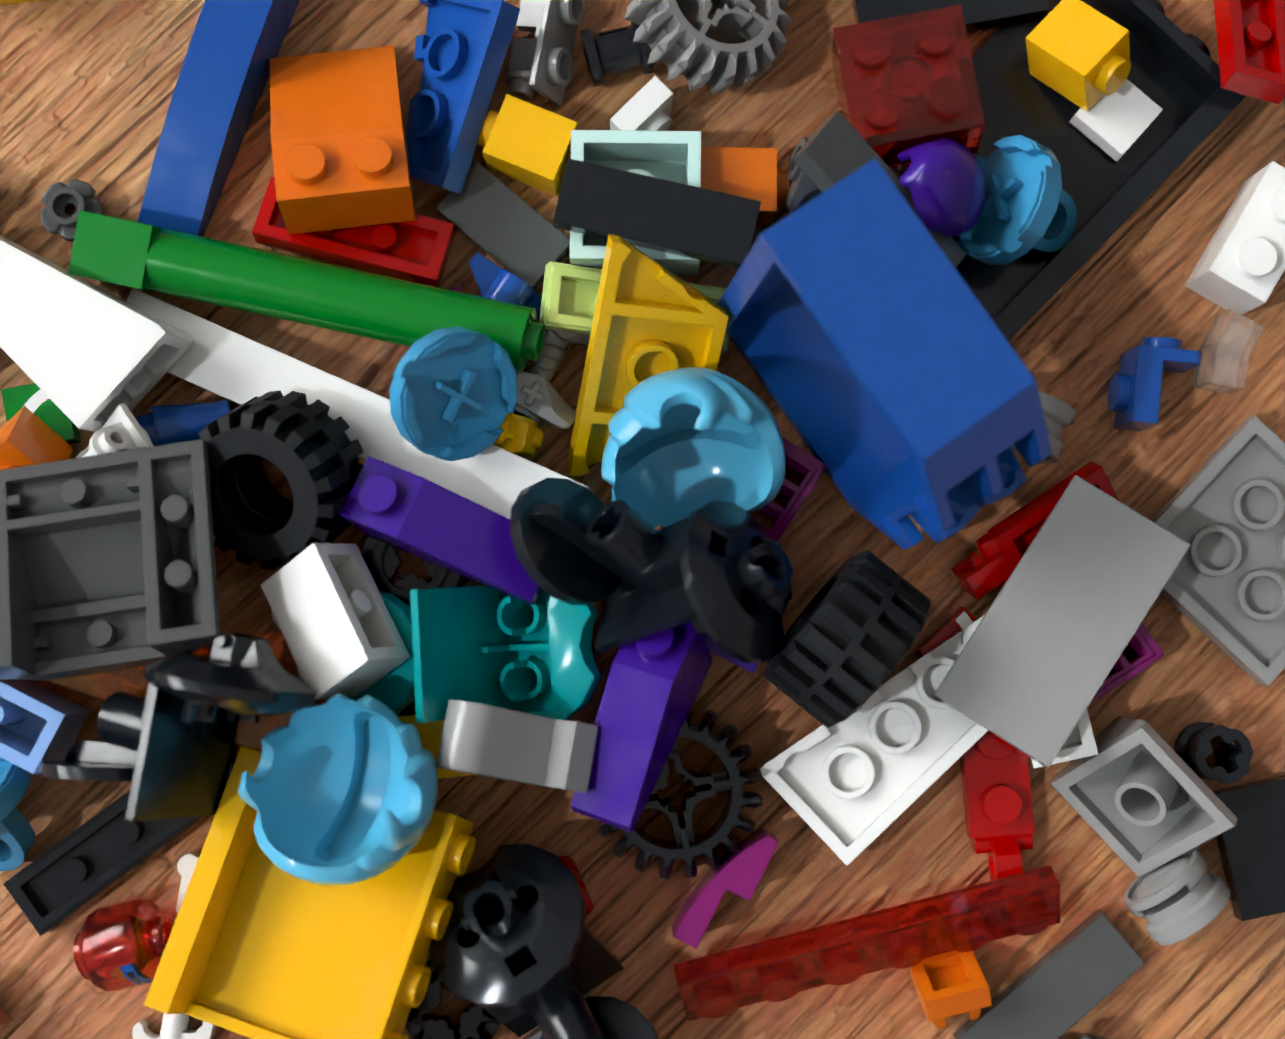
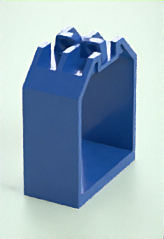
(885, 360)

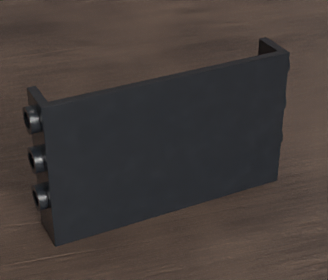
(1166, 67)

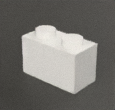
(1248, 246)
(334, 620)

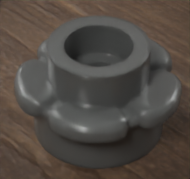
(58, 198)

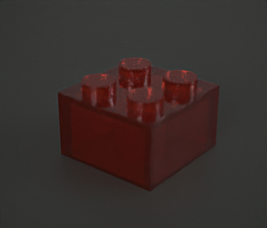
(908, 81)

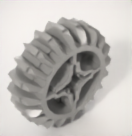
(712, 39)

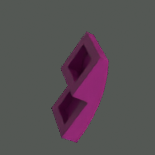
(738, 874)

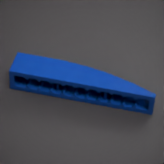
(212, 109)

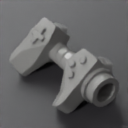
(534, 392)

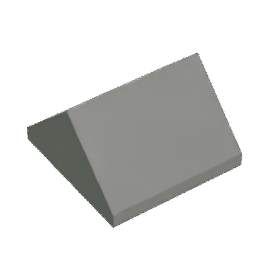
(1142, 797)

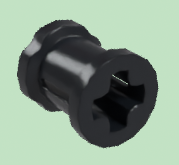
(614, 53)
(1231, 759)

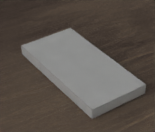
(1061, 620)

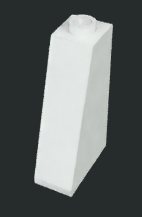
(79, 339)

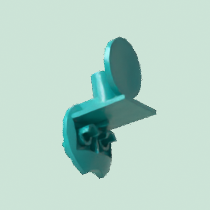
(489, 652)

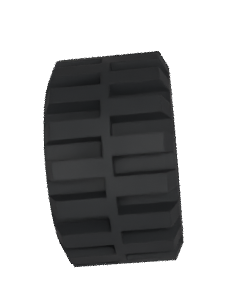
(311, 455)
(848, 639)

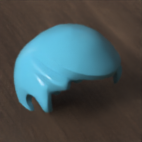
(692, 442)
(341, 791)

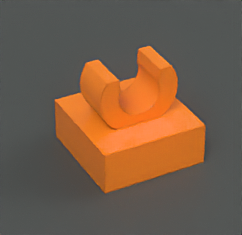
(950, 986)

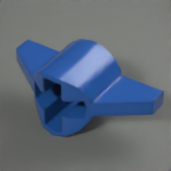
(503, 285)

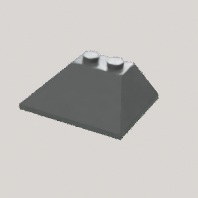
(106, 562)

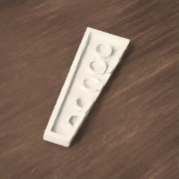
(880, 759)

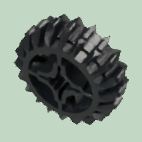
(685, 844)

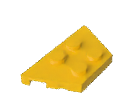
(640, 327)

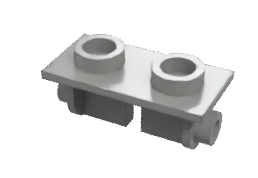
(547, 59)

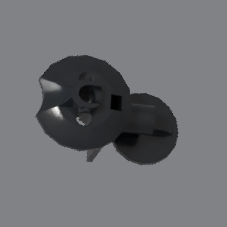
(702, 569)
(184, 731)
(532, 960)

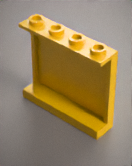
(303, 955)

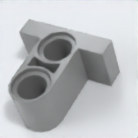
(517, 746)

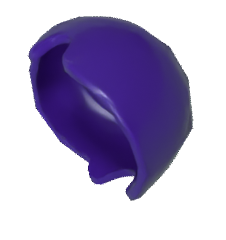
(945, 185)

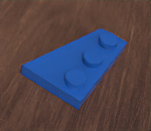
(459, 74)

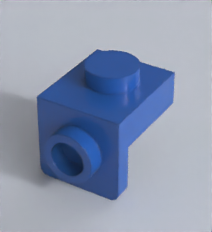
(1137, 387)

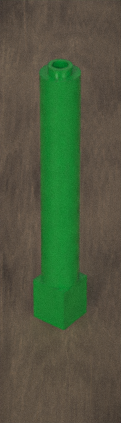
(292, 287)

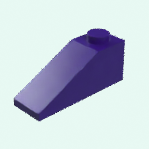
(437, 527)
(640, 720)

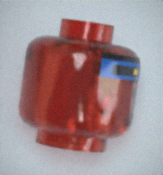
(122, 944)

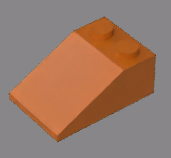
(339, 140)

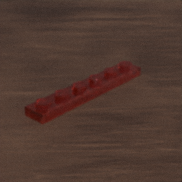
(869, 943)

